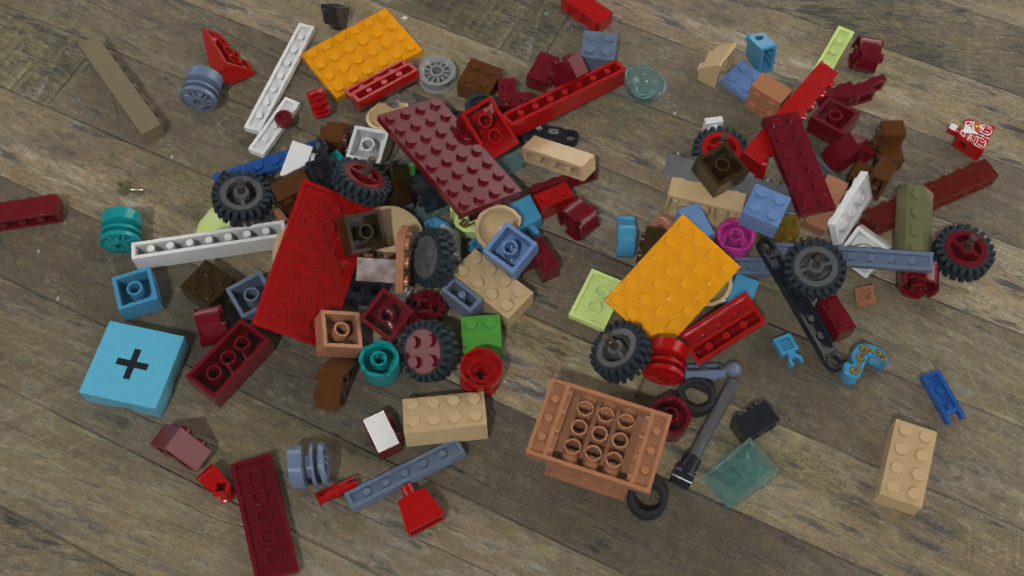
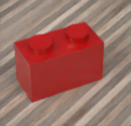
(553, 200)

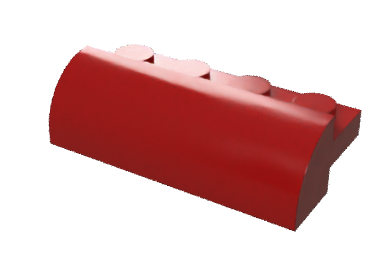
(382, 84)
(722, 328)

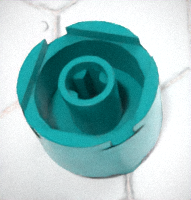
(380, 363)

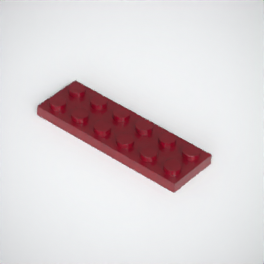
(798, 164)
(264, 517)

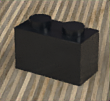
(754, 422)

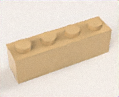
(559, 158)

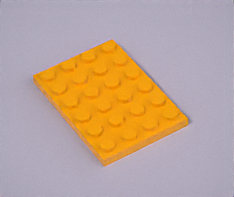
(360, 52)
(672, 281)

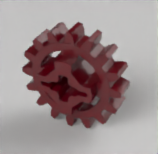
(426, 305)

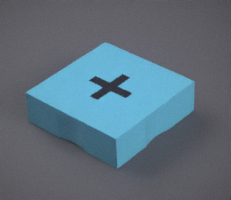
(135, 369)

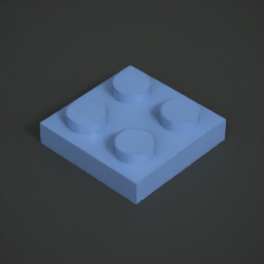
(740, 79)

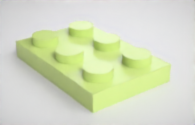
(589, 305)

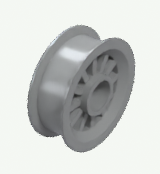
(437, 74)

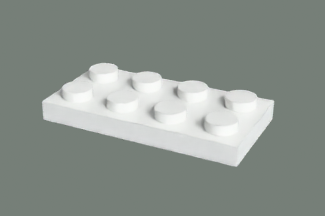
(850, 209)

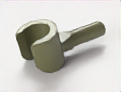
(124, 190)

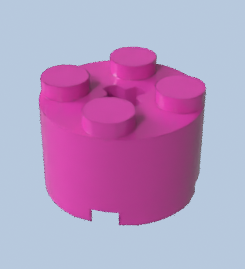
(734, 238)

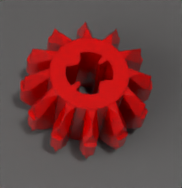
(318, 103)

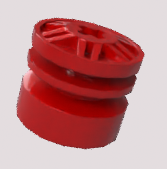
(666, 361)
(480, 362)

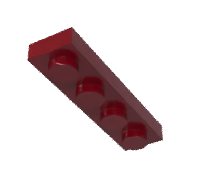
(572, 182)

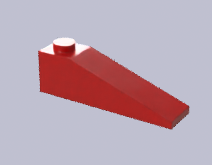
(225, 59)

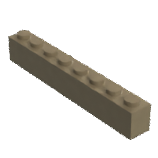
(122, 89)

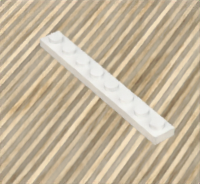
(280, 78)

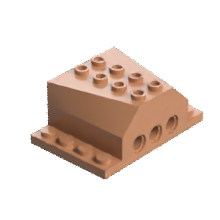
(598, 440)

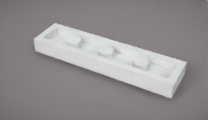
(271, 132)

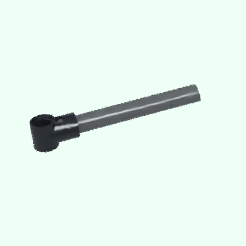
(690, 462)

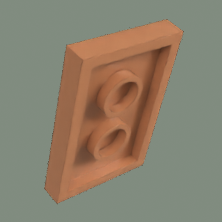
(403, 258)

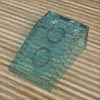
(741, 474)

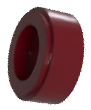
(283, 119)

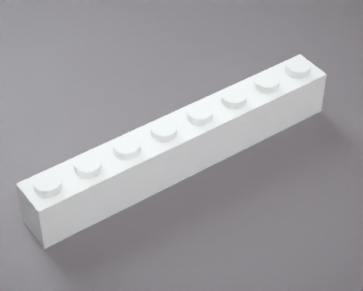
(205, 245)

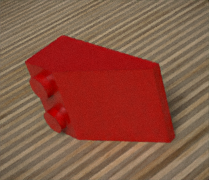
(488, 127)

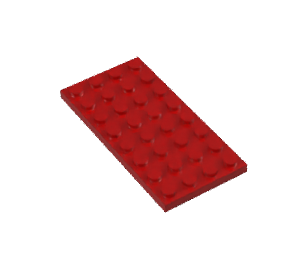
(308, 266)

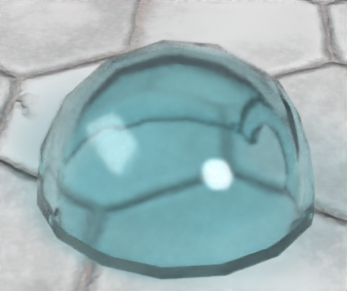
(644, 83)

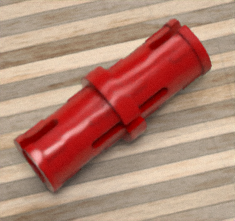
(336, 490)

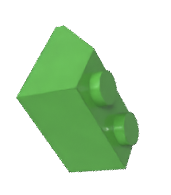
(481, 332)

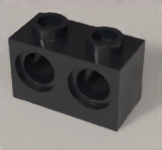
(367, 294)

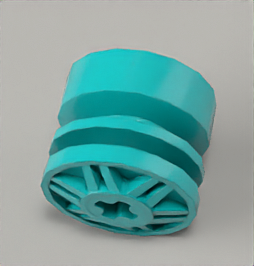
(119, 229)

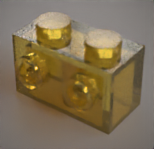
(787, 230)

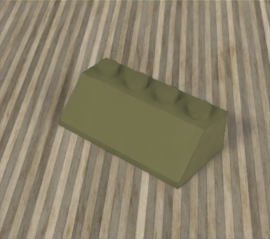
(913, 218)

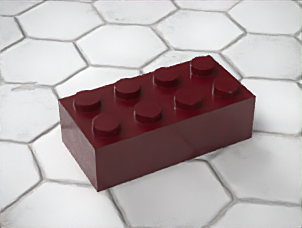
(230, 362)

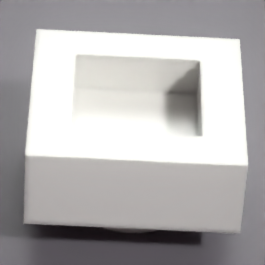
(712, 121)

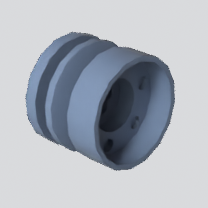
(201, 88)
(306, 466)

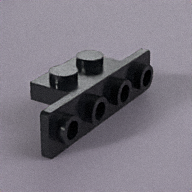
(321, 169)

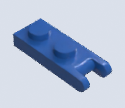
(941, 396)

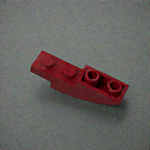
(855, 94)

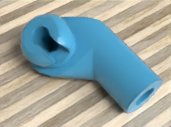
(436, 222)

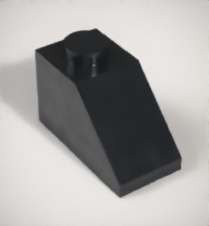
(335, 15)

